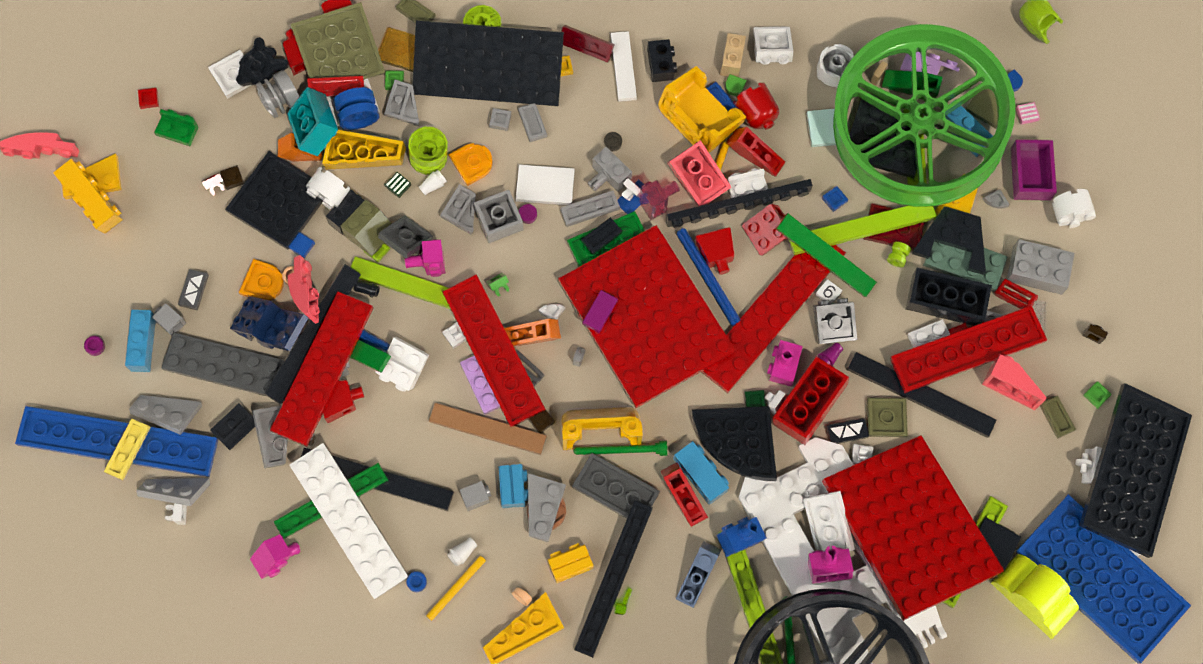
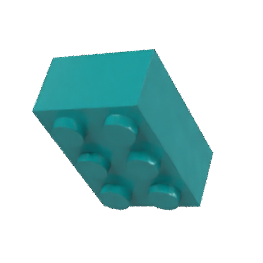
(312, 121)

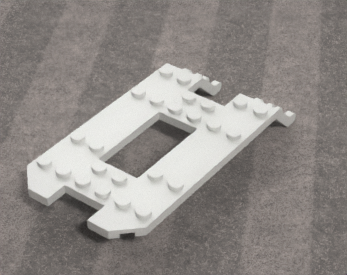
(787, 545)

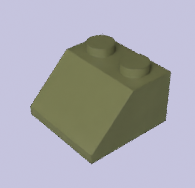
(364, 227)

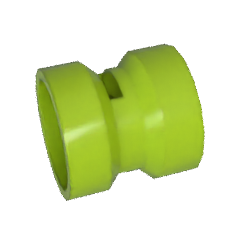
(898, 255)

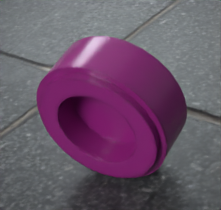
(528, 213)
(94, 346)

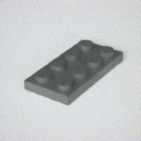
(613, 486)

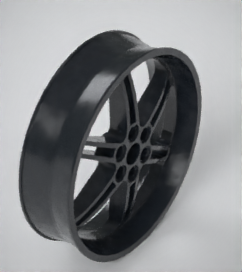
(814, 601)

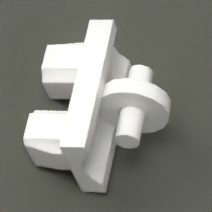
(1088, 464)

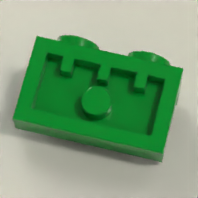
(176, 127)

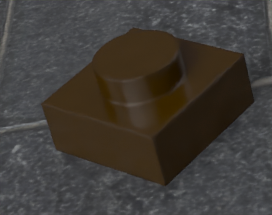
(232, 177)
(1095, 333)
(541, 421)

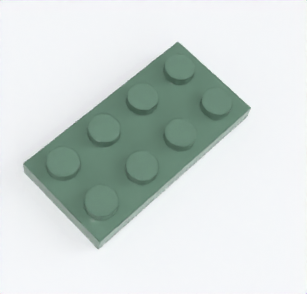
(955, 263)

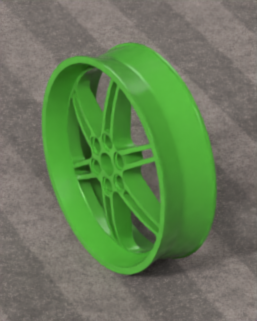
(912, 40)

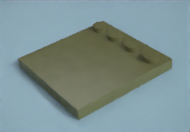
(338, 44)

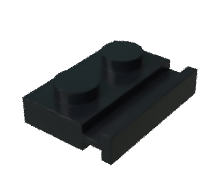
(233, 426)

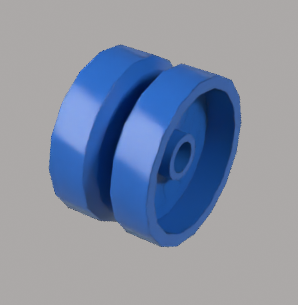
(356, 108)

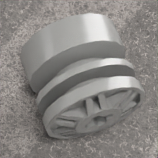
(277, 94)

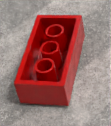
(810, 400)

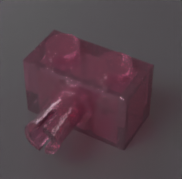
(655, 198)

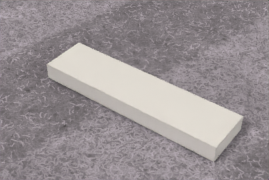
(623, 66)

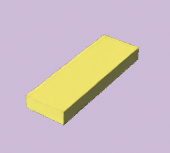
(127, 449)

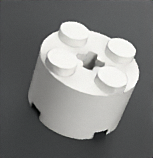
(833, 63)
(327, 188)
(1073, 208)

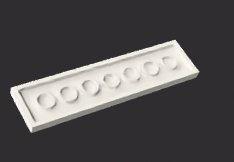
(349, 521)

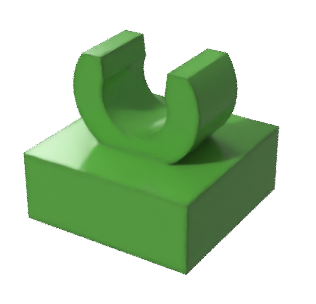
(496, 282)

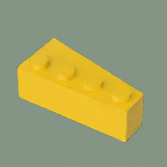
(361, 151)
(88, 196)

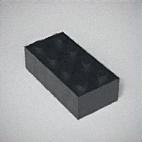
(948, 297)

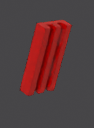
(1013, 295)

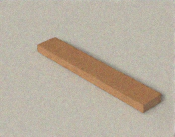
(487, 428)

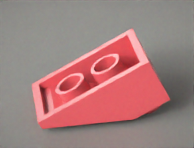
(699, 174)
(1013, 382)

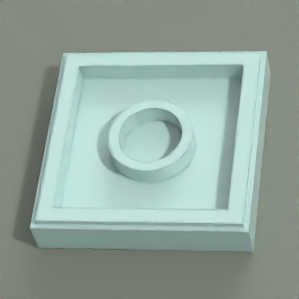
(821, 127)

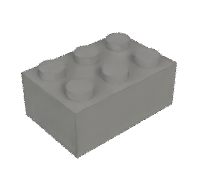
(1040, 267)

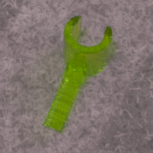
(620, 608)

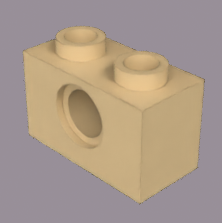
(733, 55)

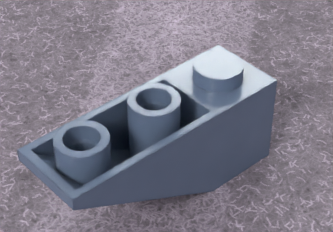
(698, 574)

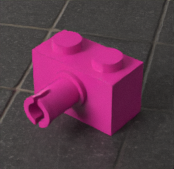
(431, 258)
(785, 363)
(273, 556)
(830, 565)

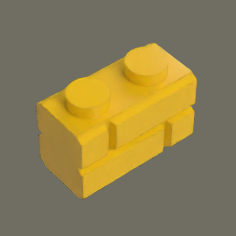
(570, 563)

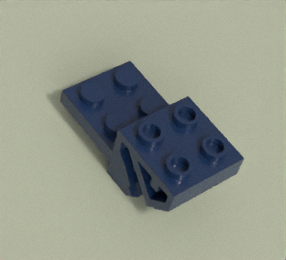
(268, 324)

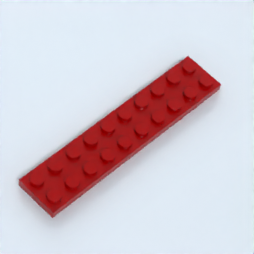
(768, 317)

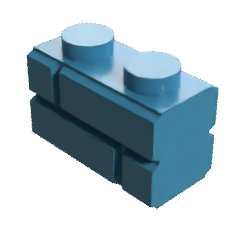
(512, 486)

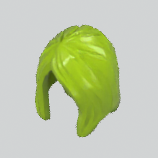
(1038, 17)

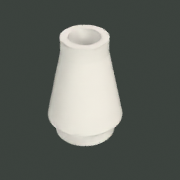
(432, 182)
(462, 551)

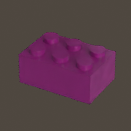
(1033, 170)

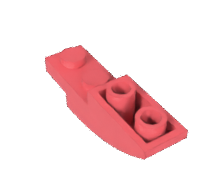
(33, 144)
(301, 289)

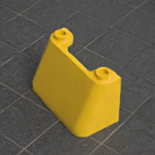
(697, 111)
(606, 418)

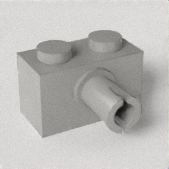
(609, 170)

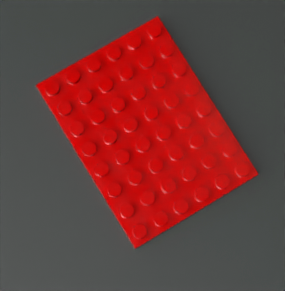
(660, 323)
(913, 527)

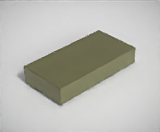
(415, 11)
(1057, 417)

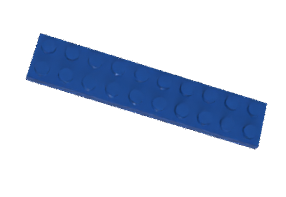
(100, 437)

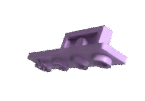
(932, 61)

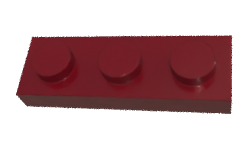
(587, 43)

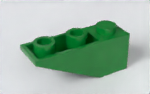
(901, 82)

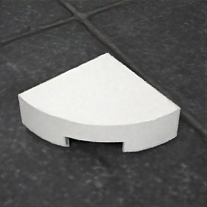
(552, 311)

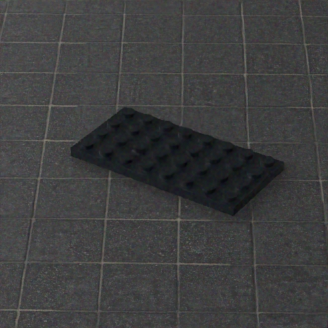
(487, 63)
(1136, 470)

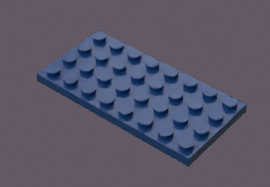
(1106, 581)

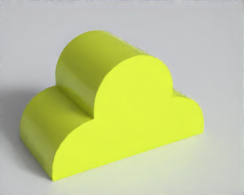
(1037, 594)

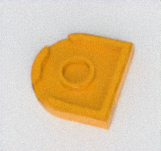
(472, 162)
(262, 281)

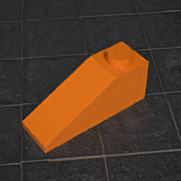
(534, 332)

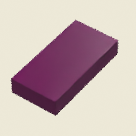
(600, 311)

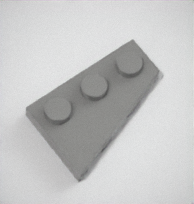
(166, 412)
(272, 446)
(174, 490)
(544, 503)

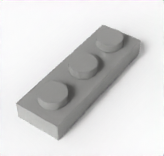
(590, 208)

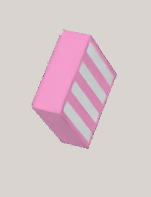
(1027, 113)

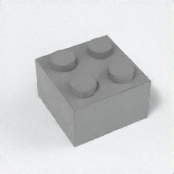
(498, 216)

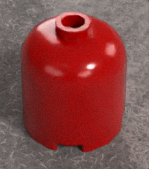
(758, 107)

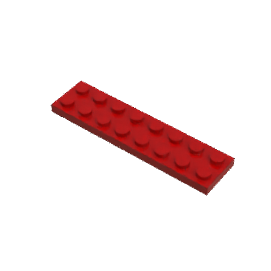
(968, 349)
(494, 350)
(322, 369)

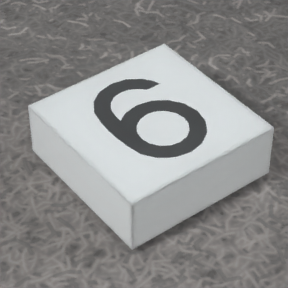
(829, 291)

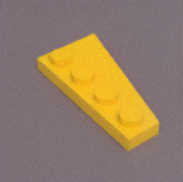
(526, 630)

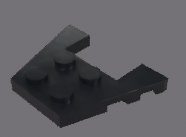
(958, 231)

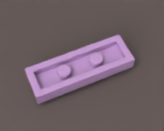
(479, 385)

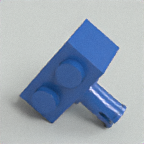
(741, 536)

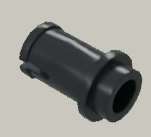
(367, 288)

